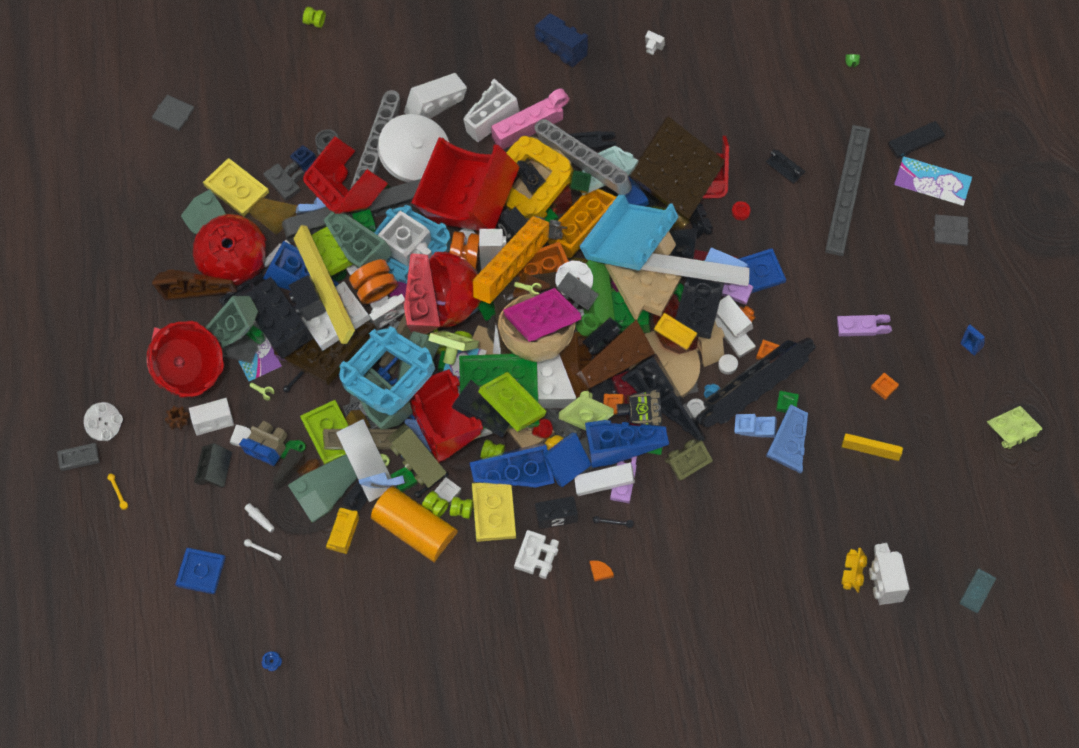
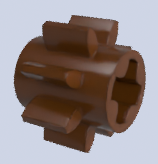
(174, 420)

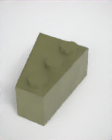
(415, 456)

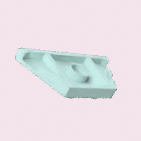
(621, 159)

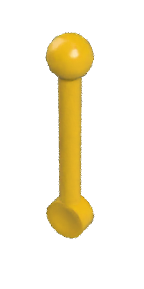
(123, 505)

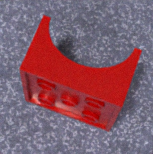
(465, 186)

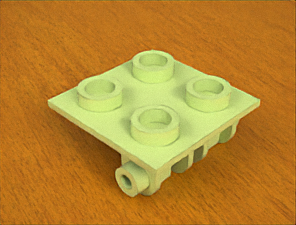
(1015, 427)

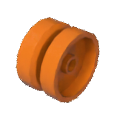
(470, 251)
(373, 281)

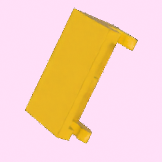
(343, 530)

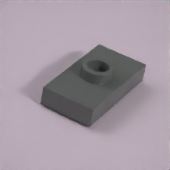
(78, 457)

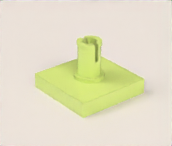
(454, 343)
(585, 410)

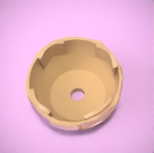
(537, 350)

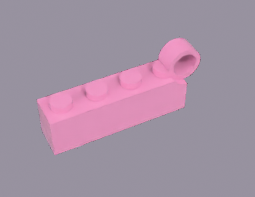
(522, 123)

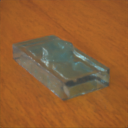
(977, 590)

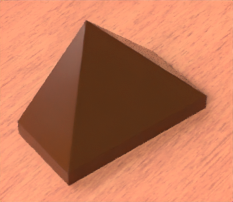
(528, 280)

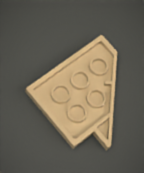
(644, 288)

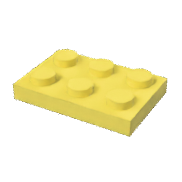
(235, 187)
(493, 511)

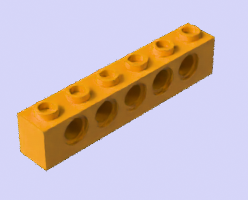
(510, 260)

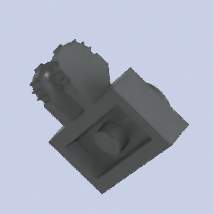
(282, 182)
(578, 291)

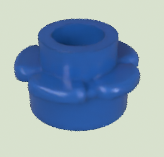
(271, 656)

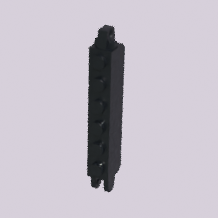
(755, 382)

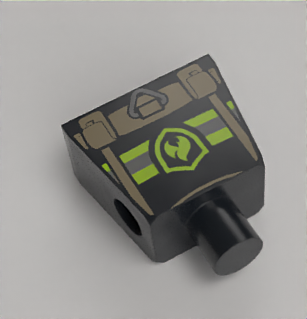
(642, 407)

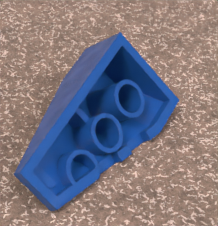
(287, 266)
(617, 442)
(516, 467)

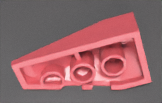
(420, 297)

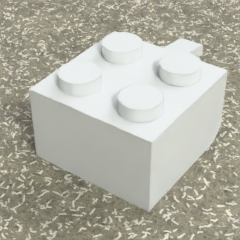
(406, 237)
(888, 575)

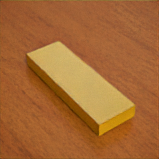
(872, 447)

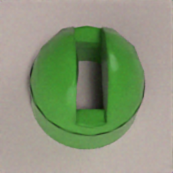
(852, 59)

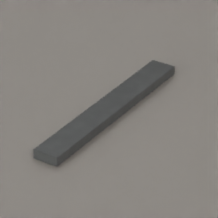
(847, 190)

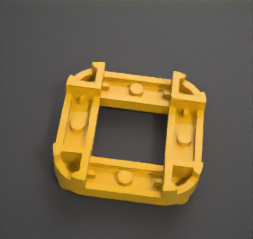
(560, 176)

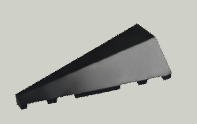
(652, 374)

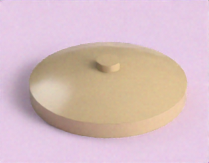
(682, 368)

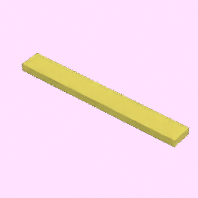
(324, 284)

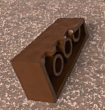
(620, 354)

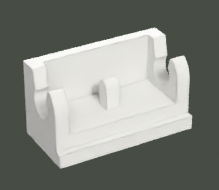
(734, 317)
(211, 416)

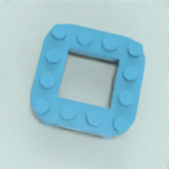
(439, 239)
(394, 399)

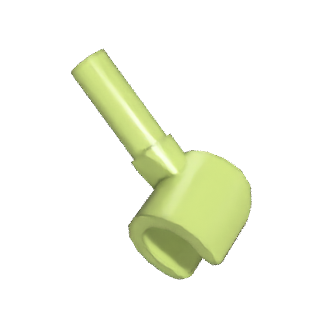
(529, 288)
(262, 390)

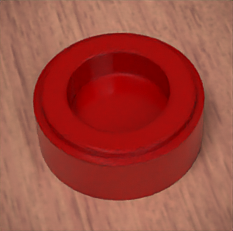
(741, 211)

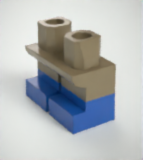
(263, 444)

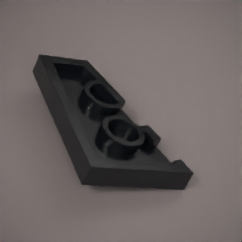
(473, 404)

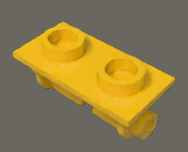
(855, 577)

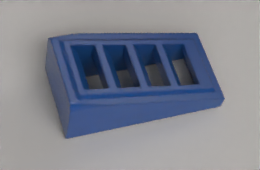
(972, 340)

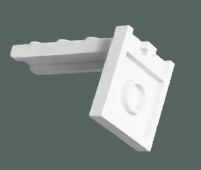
(385, 309)

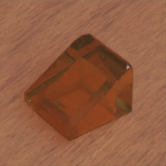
(309, 466)

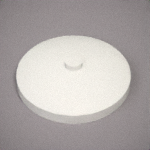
(408, 145)

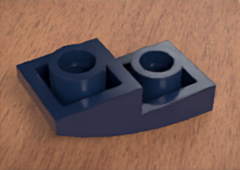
(303, 158)

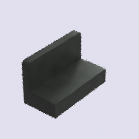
(213, 465)

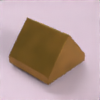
(355, 416)

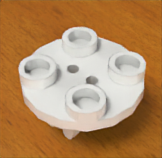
(576, 268)
(107, 413)

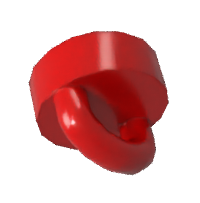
(544, 429)

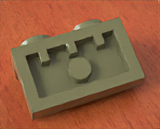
(688, 459)

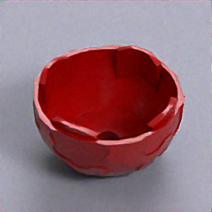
(240, 261)
(453, 285)
(200, 357)

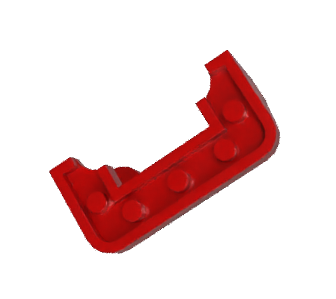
(440, 424)

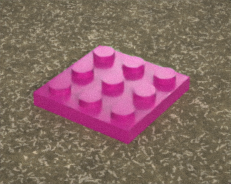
(542, 314)

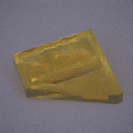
(272, 213)

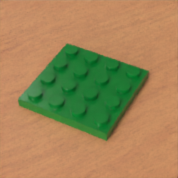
(486, 368)

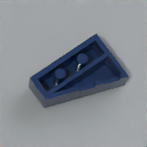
(562, 40)

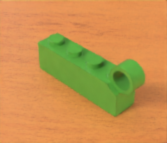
(603, 305)

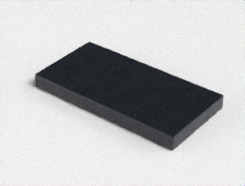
(700, 305)

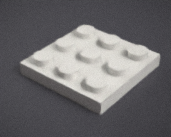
(321, 325)

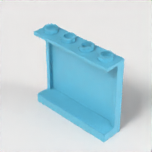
(627, 234)

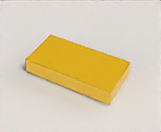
(675, 331)

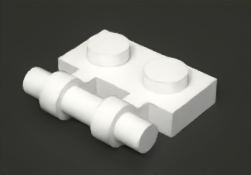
(530, 552)

